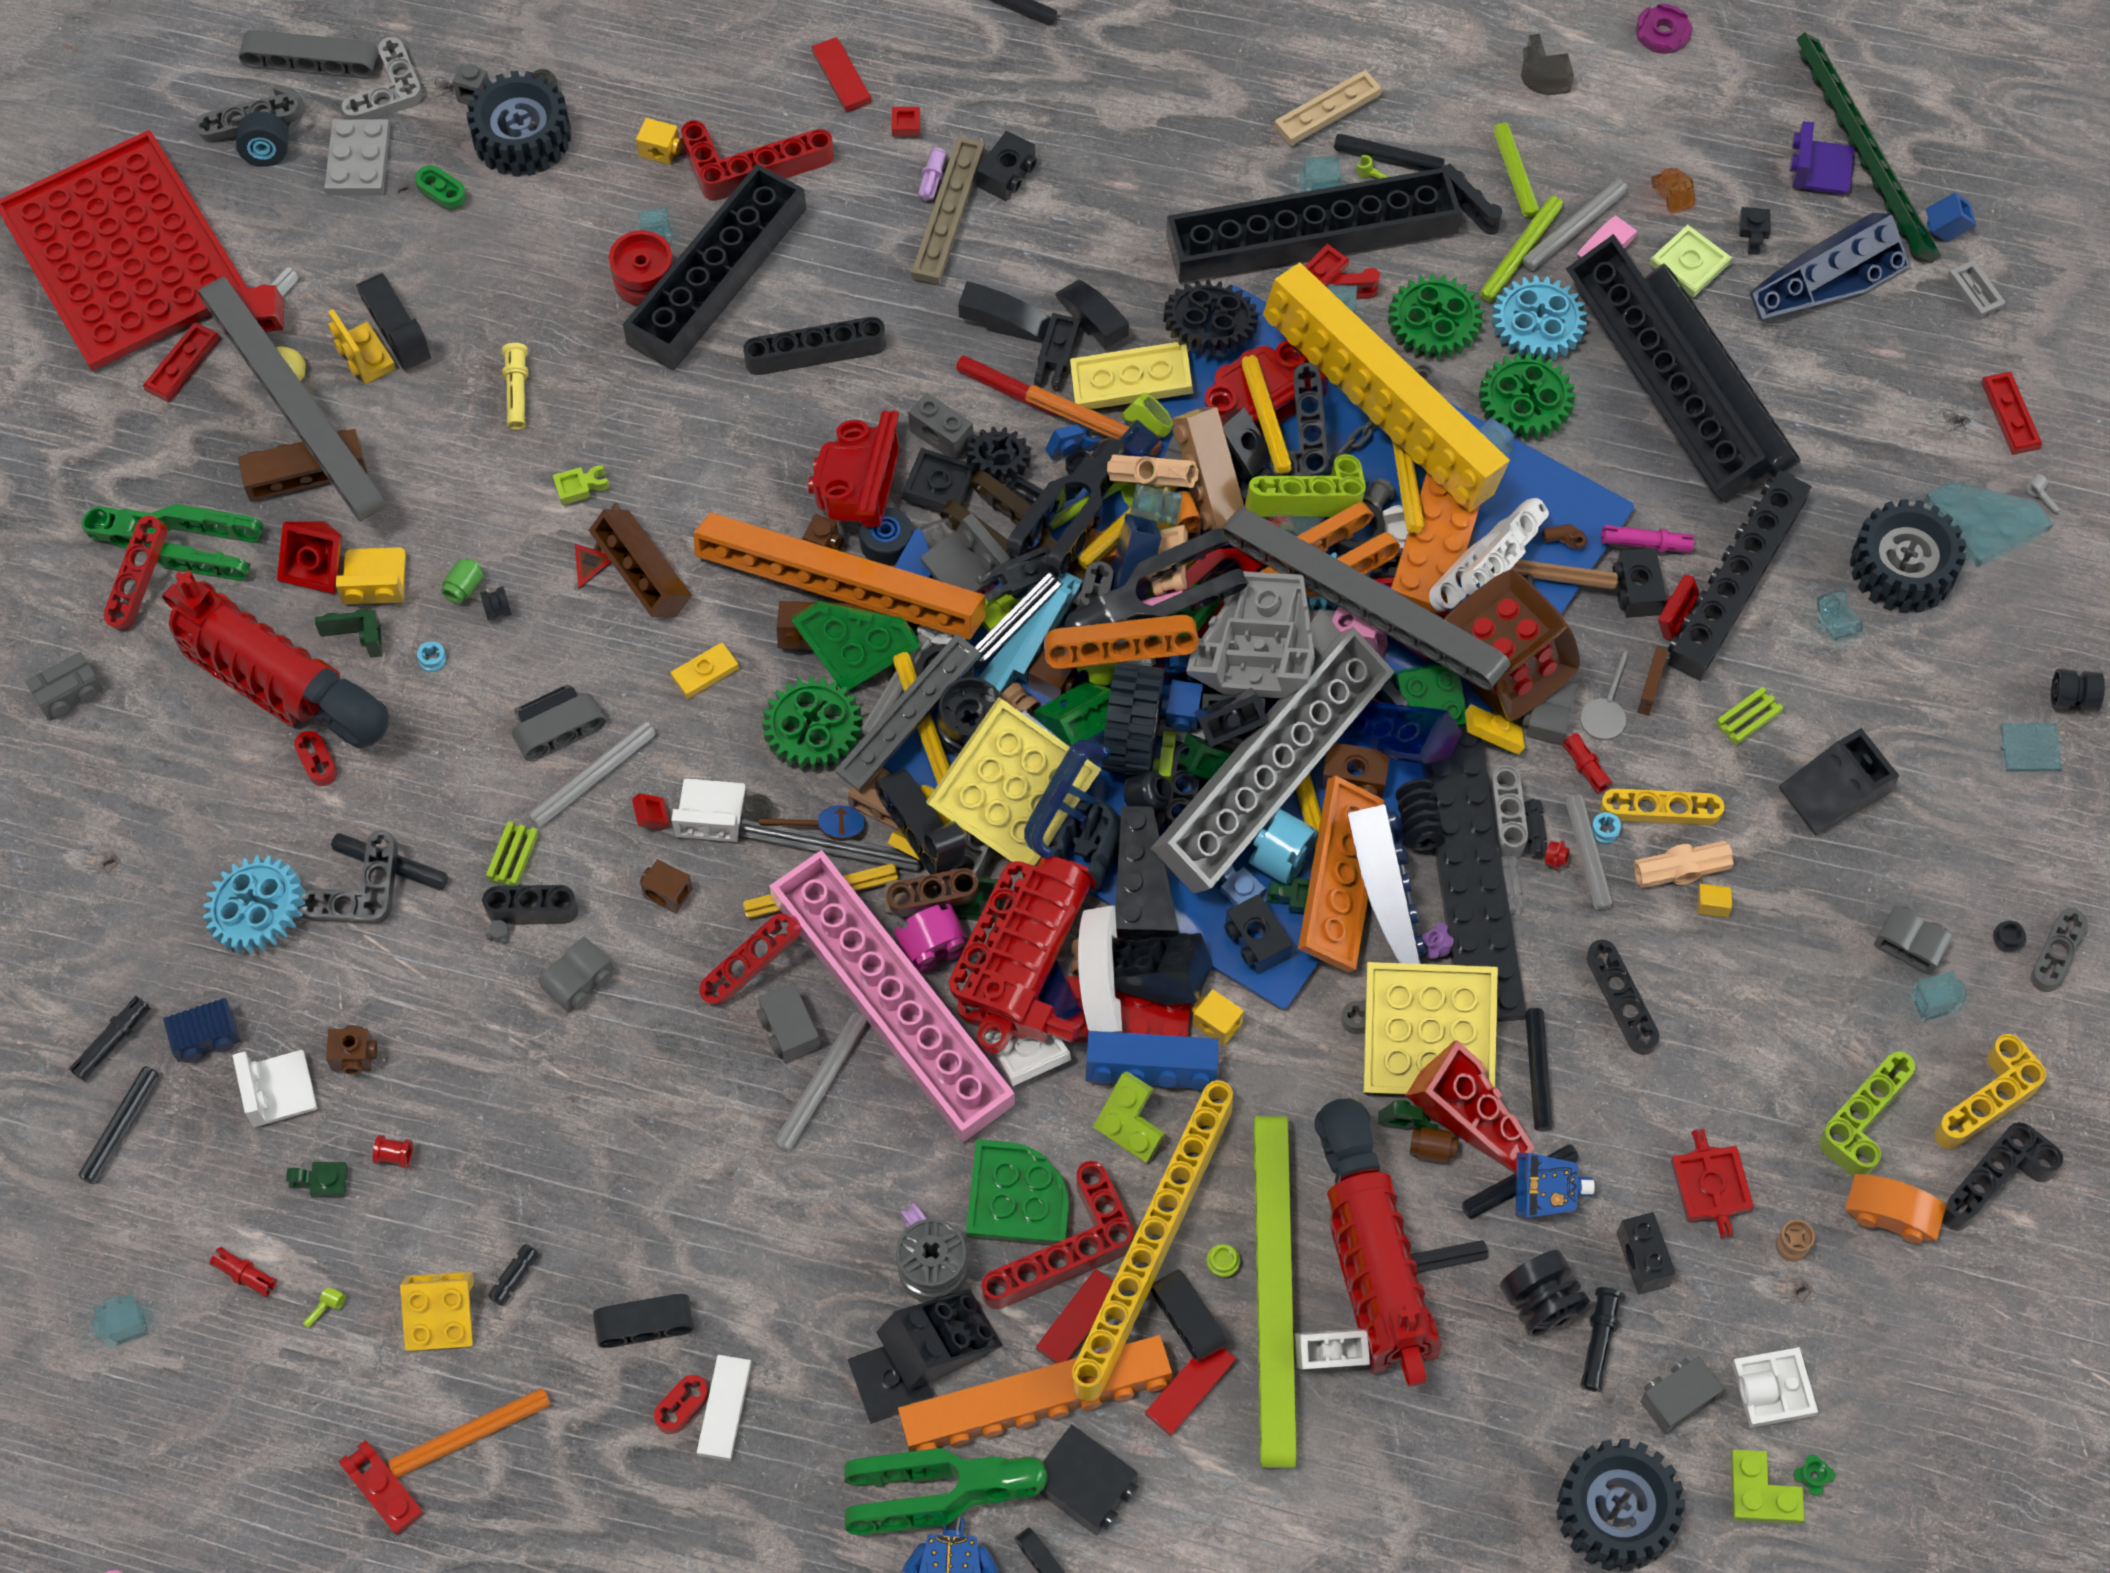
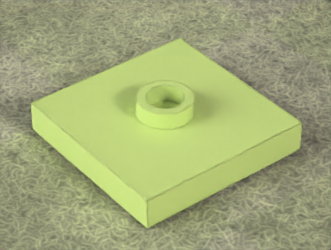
(1692, 259)

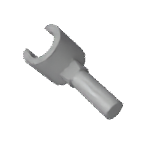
(2036, 489)

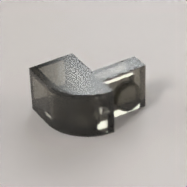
(1545, 73)

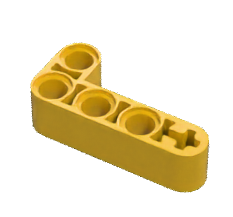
(1986, 1100)

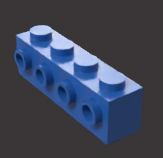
(1152, 1059)

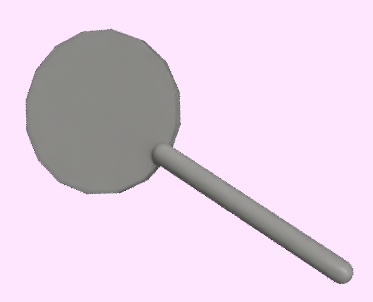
(1604, 717)

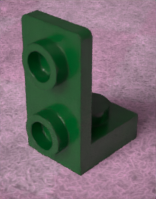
(361, 621)

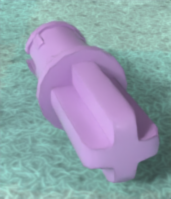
(932, 174)

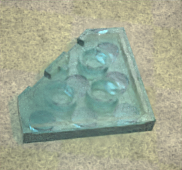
(1989, 519)

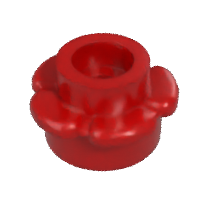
(1557, 855)

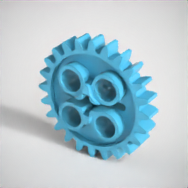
(1539, 318)
(258, 891)

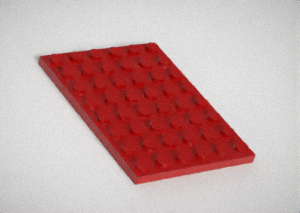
(118, 248)

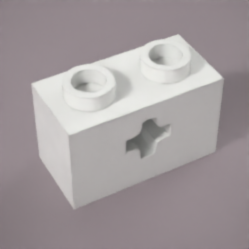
(1331, 1349)

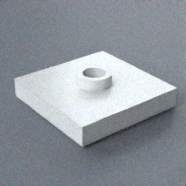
(1028, 1056)

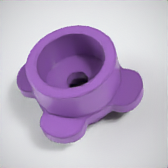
(1438, 941)

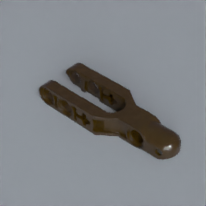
(1011, 505)

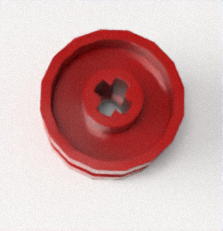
(638, 264)

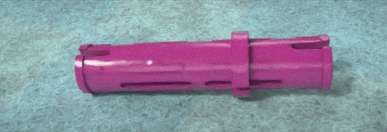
(1634, 537)

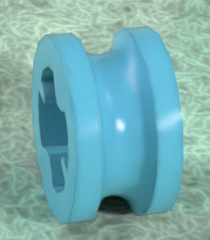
(432, 664)
(1603, 818)

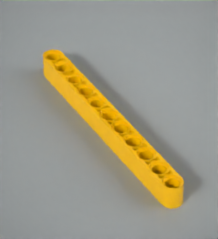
(1152, 1251)

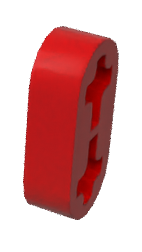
(321, 755)
(675, 1398)

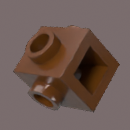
(351, 1049)

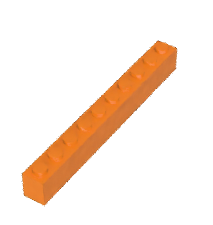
(840, 575)

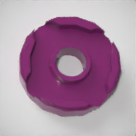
(1663, 41)

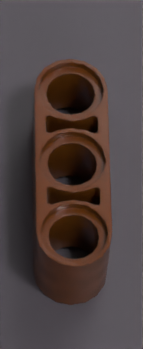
(945, 881)

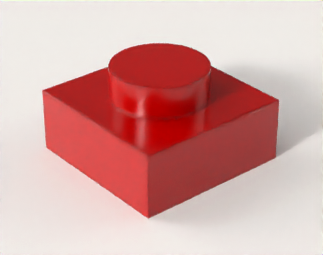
(905, 121)
(650, 811)

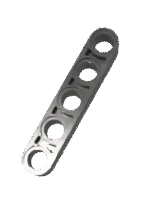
(308, 54)

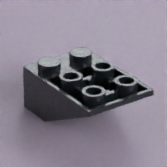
(1840, 782)
(1162, 968)
(937, 1337)

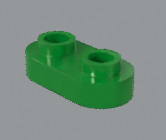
(443, 187)

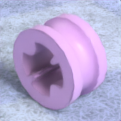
(912, 1215)

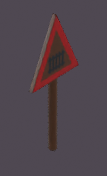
(590, 561)

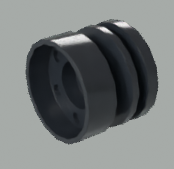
(961, 707)
(1547, 1298)

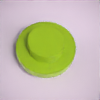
(1223, 1260)

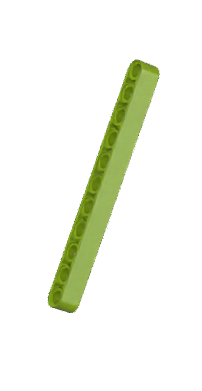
(1274, 1293)

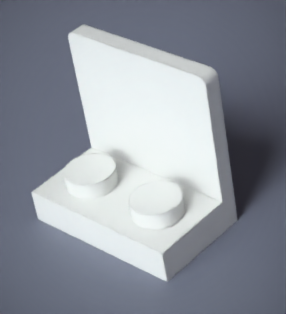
(709, 810)
(274, 1087)

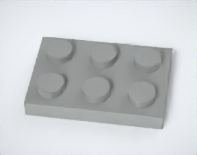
(357, 157)

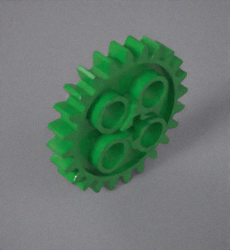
(1435, 316)
(1527, 395)
(788, 713)

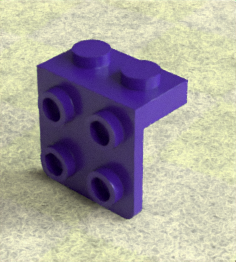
(1820, 164)

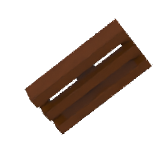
(1652, 681)

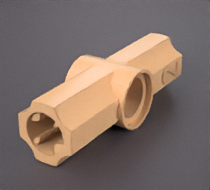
(1166, 471)
(1683, 864)

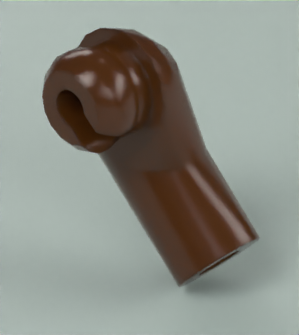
(1566, 534)

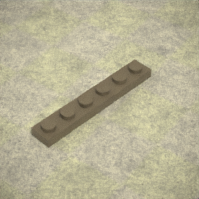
(948, 210)

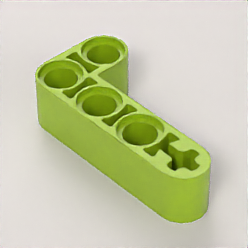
(1308, 494)
(1870, 1108)

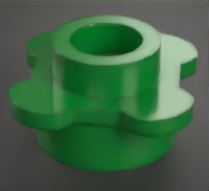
(1823, 1472)

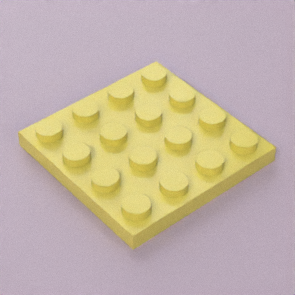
(1001, 780)
(1419, 1013)

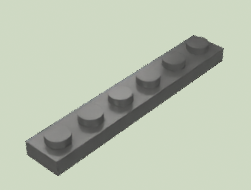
(907, 713)

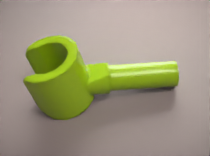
(1367, 169)
(329, 1297)

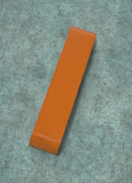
(1108, 651)

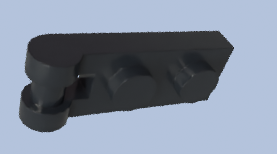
(1474, 204)

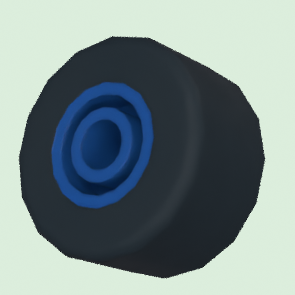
(886, 542)

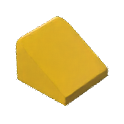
(1714, 900)

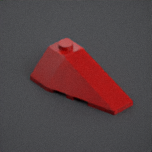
(1464, 1101)

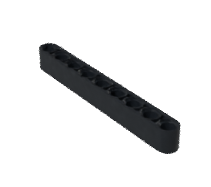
(1724, 369)

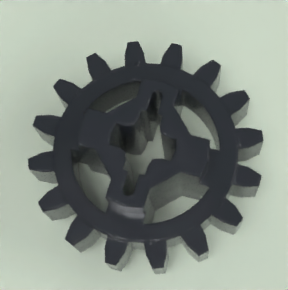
(998, 454)

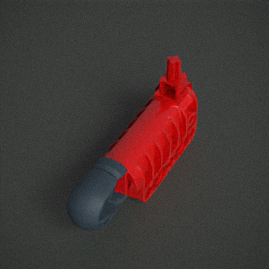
(268, 666)
(1032, 933)
(1374, 1246)

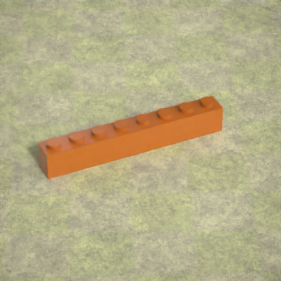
(1029, 1397)

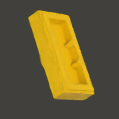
(704, 670)
(1494, 729)

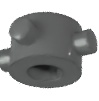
(499, 931)

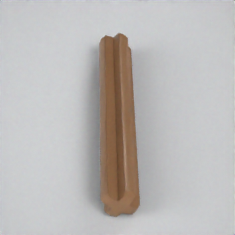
(1567, 574)

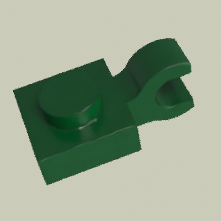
(1294, 894)
(1404, 1116)
(324, 1180)

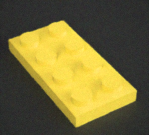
(1127, 374)

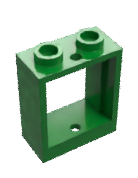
(1080, 717)

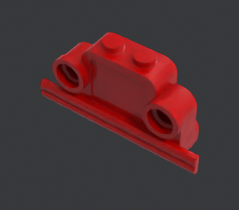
(1278, 368)
(857, 470)

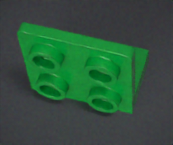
(1432, 688)

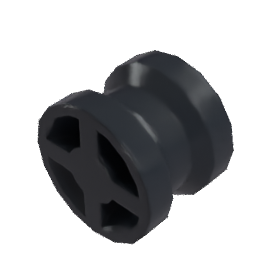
(495, 603)

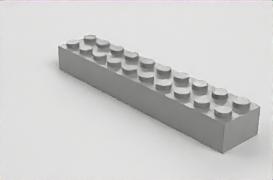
(1271, 763)

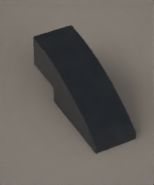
(1095, 311)
(1002, 313)

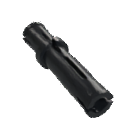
(106, 1042)

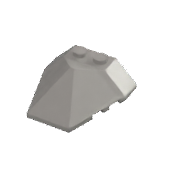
(1258, 639)

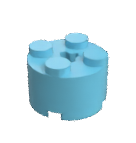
(1283, 847)

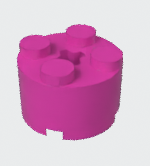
(932, 937)

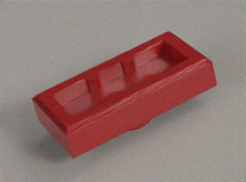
(1678, 607)

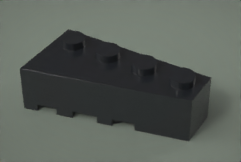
(1143, 884)

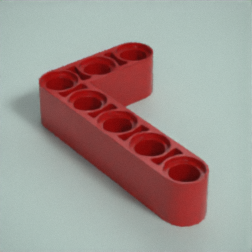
(785, 157)
(1067, 1249)

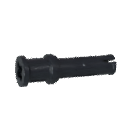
(1604, 1324)

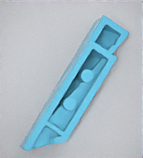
(1027, 642)

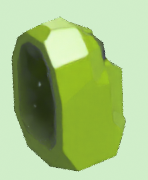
(1150, 414)

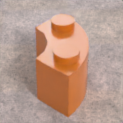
(1895, 1207)

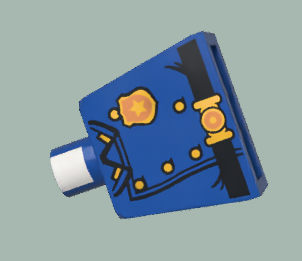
(1548, 1185)

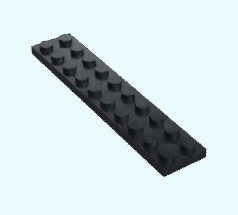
(1473, 872)

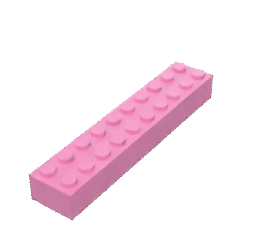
(893, 996)

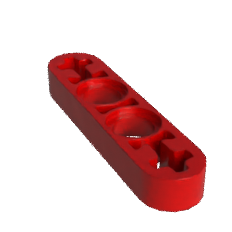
(129, 571)
(751, 961)

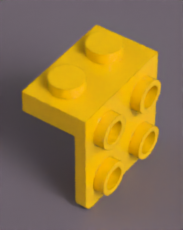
(373, 576)

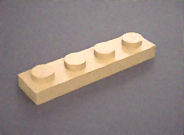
(1327, 107)

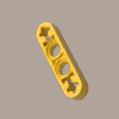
(1662, 811)

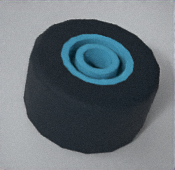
(262, 139)

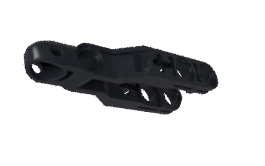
(1089, 475)
(1124, 604)

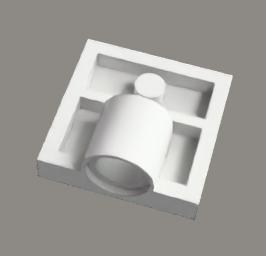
(1774, 1387)

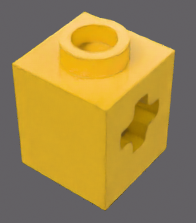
(658, 141)
(1217, 1017)

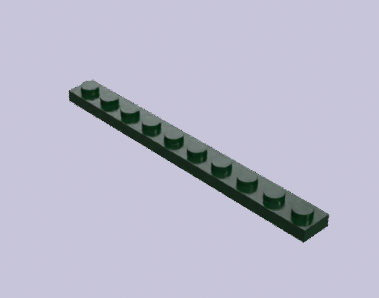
(1871, 154)

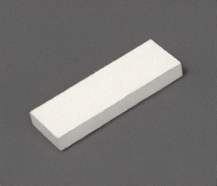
(724, 1408)

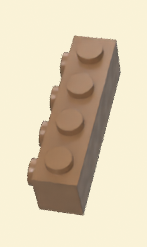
(1217, 488)

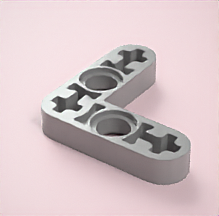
(394, 91)

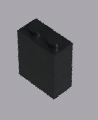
(1087, 1480)

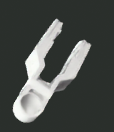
(1499, 548)

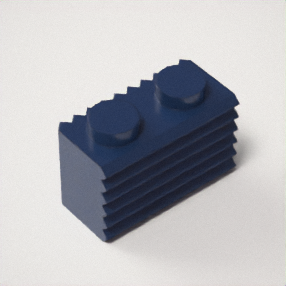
(202, 1030)

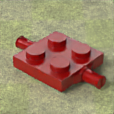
(1712, 1183)

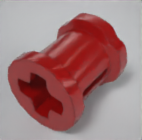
(392, 1151)

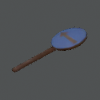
(835, 822)

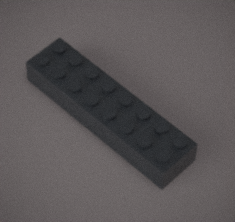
(714, 267)

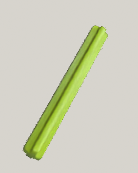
(1521, 248)

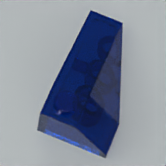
(1406, 731)

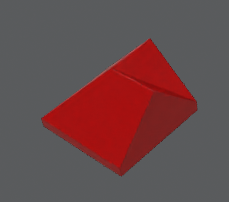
(309, 555)

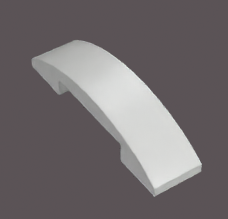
(1096, 970)

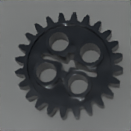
(1232, 320)

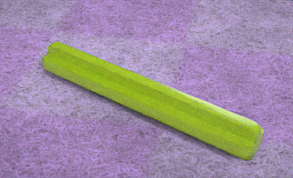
(1516, 170)

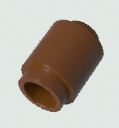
(1433, 1145)

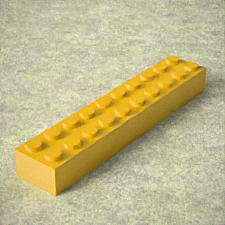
(1385, 387)

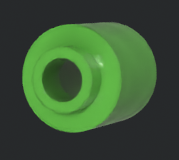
(462, 580)

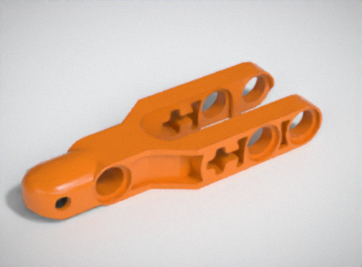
(1343, 525)

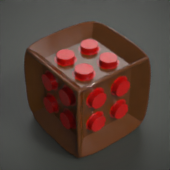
(1528, 632)

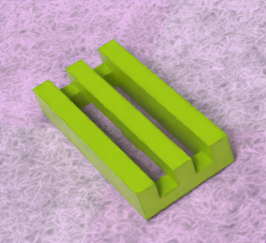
(1767, 701)
(519, 832)

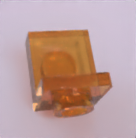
(1676, 187)

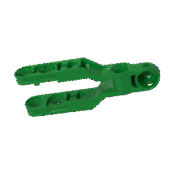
(118, 526)
(979, 1483)

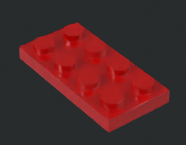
(1138, 1015)

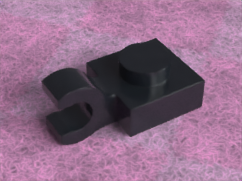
(1755, 225)

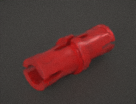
(1587, 763)
(243, 1271)

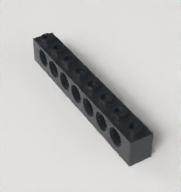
(1696, 658)

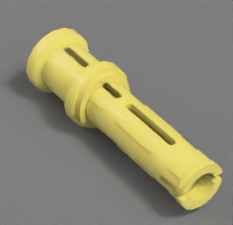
(515, 374)

